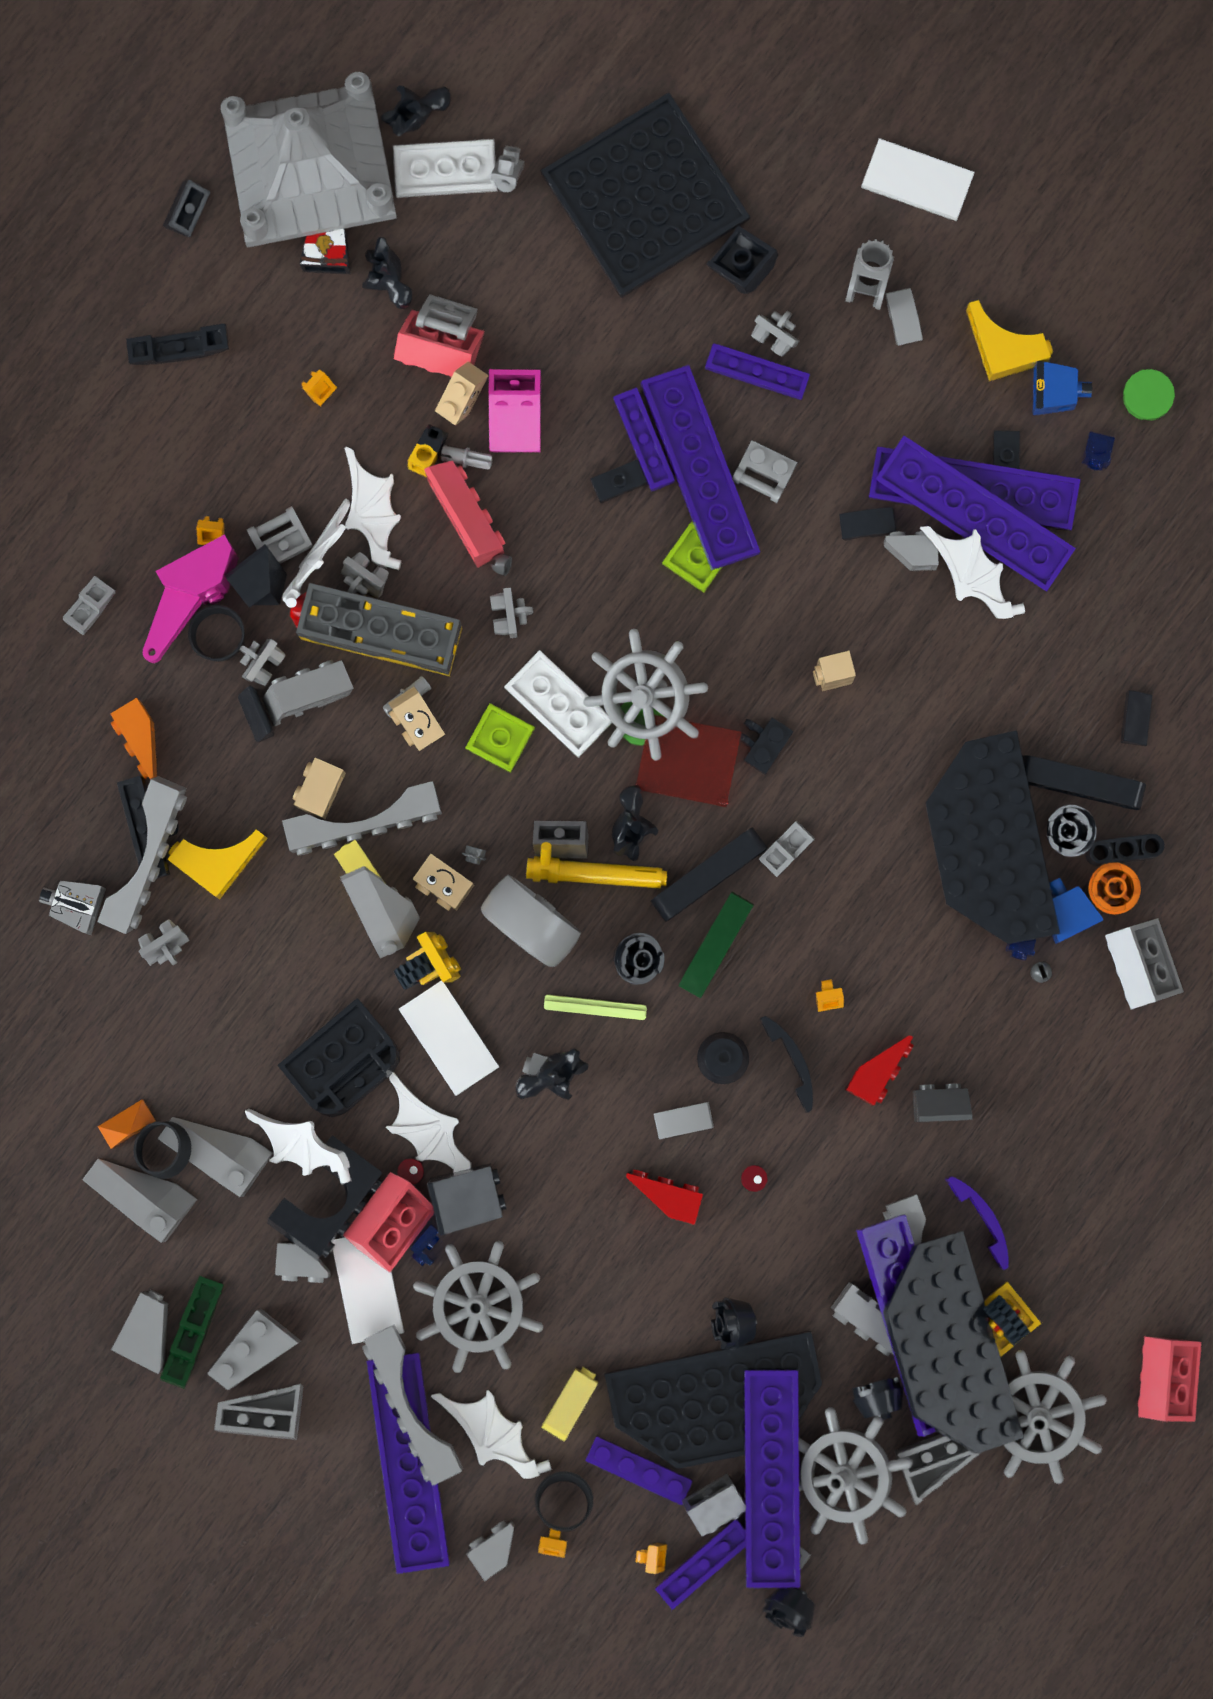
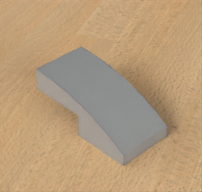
(903, 316)
(89, 605)
(786, 848)
(683, 1120)

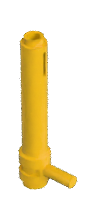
(555, 870)

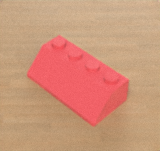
(464, 512)

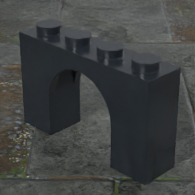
(317, 1234)

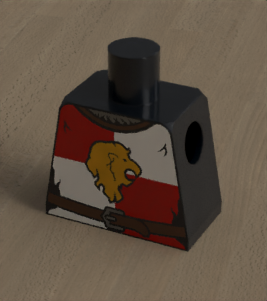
(326, 253)

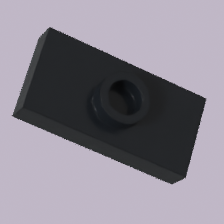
(1006, 448)
(618, 481)

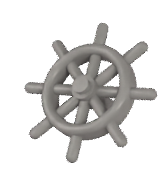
(645, 694)
(478, 1306)
(1041, 1416)
(847, 1476)

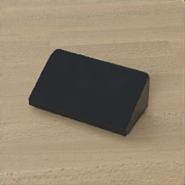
(186, 208)
(255, 714)
(1136, 718)

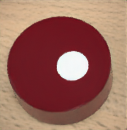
(411, 1171)
(754, 1178)

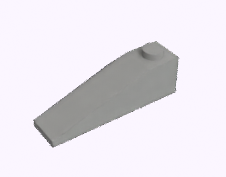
(383, 911)
(222, 1155)
(146, 1200)

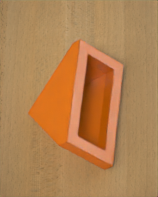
(126, 1123)

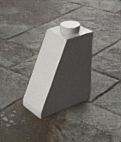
(145, 1332)

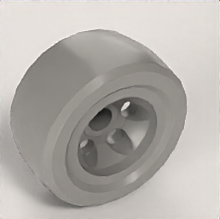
(530, 921)

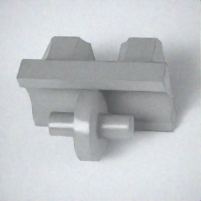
(507, 169)
(765, 327)
(361, 579)
(507, 625)
(268, 651)
(165, 946)

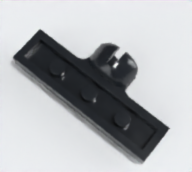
(132, 795)

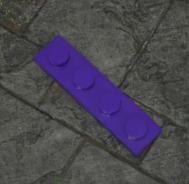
(757, 371)
(644, 439)
(639, 1470)
(703, 1564)

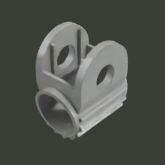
(871, 252)

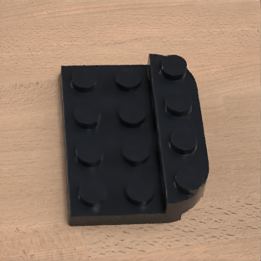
(342, 1061)

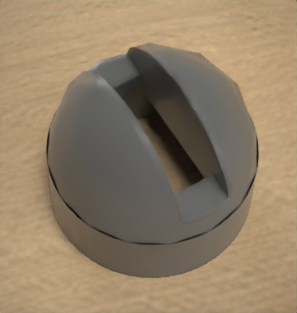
(502, 564)
(1036, 974)

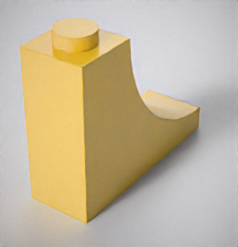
(1002, 350)
(218, 867)

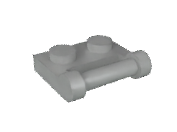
(446, 316)
(768, 464)
(285, 544)

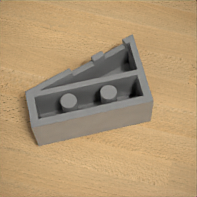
(307, 690)
(863, 1313)
(252, 1349)
(264, 1415)
(932, 1464)

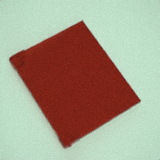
(689, 766)

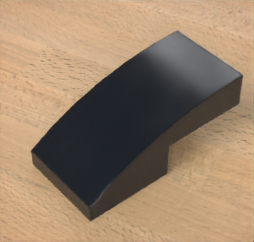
(867, 523)

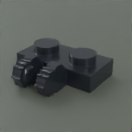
(768, 745)

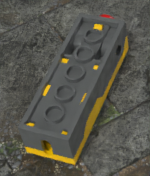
(377, 628)

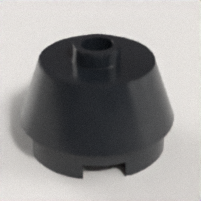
(1071, 830)
(638, 958)
(723, 1058)
(734, 1323)
(879, 1398)
(790, 1610)

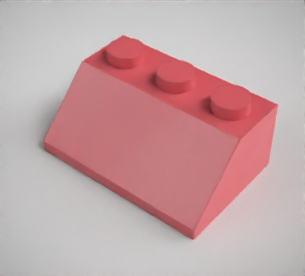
(434, 348)
(390, 1221)
(1169, 1379)

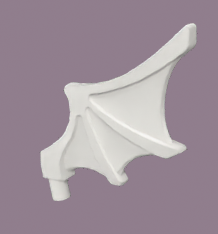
(372, 511)
(314, 557)
(974, 572)
(426, 1129)
(301, 1145)
(493, 1434)

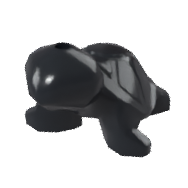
(413, 110)
(387, 274)
(630, 826)
(554, 1075)

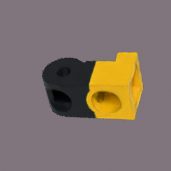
(427, 449)

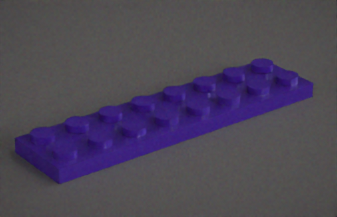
(700, 467)
(1040, 496)
(968, 506)
(886, 1254)
(772, 1479)
(411, 1501)

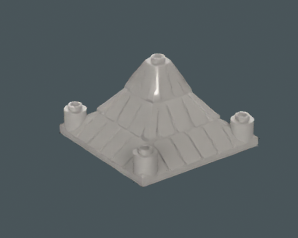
(308, 163)

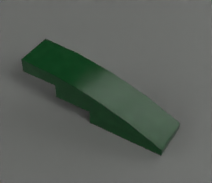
(716, 945)
(192, 1332)

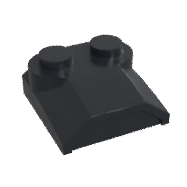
(744, 260)

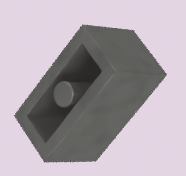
(567, 838)
(714, 1505)

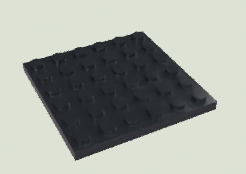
(645, 195)

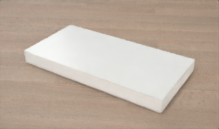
(444, 168)
(917, 179)
(558, 703)
(449, 1038)
(366, 1292)

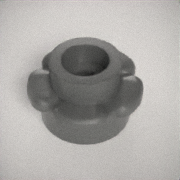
(474, 854)

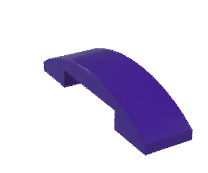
(998, 1248)

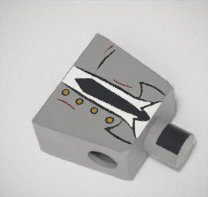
(74, 904)

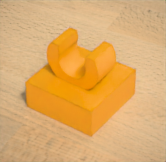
(319, 387)
(209, 530)
(829, 997)
(552, 1545)
(654, 1557)

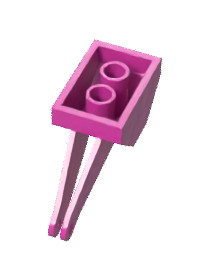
(188, 584)

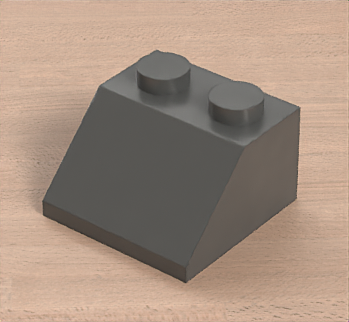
(941, 1104)

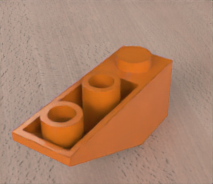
(139, 731)

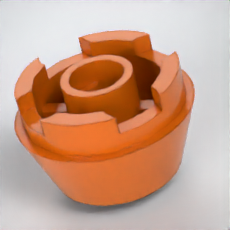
(1114, 888)

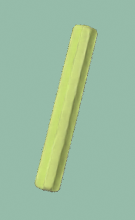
(595, 1007)

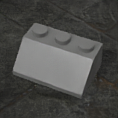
(1144, 963)

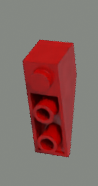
(871, 1077)
(672, 1200)

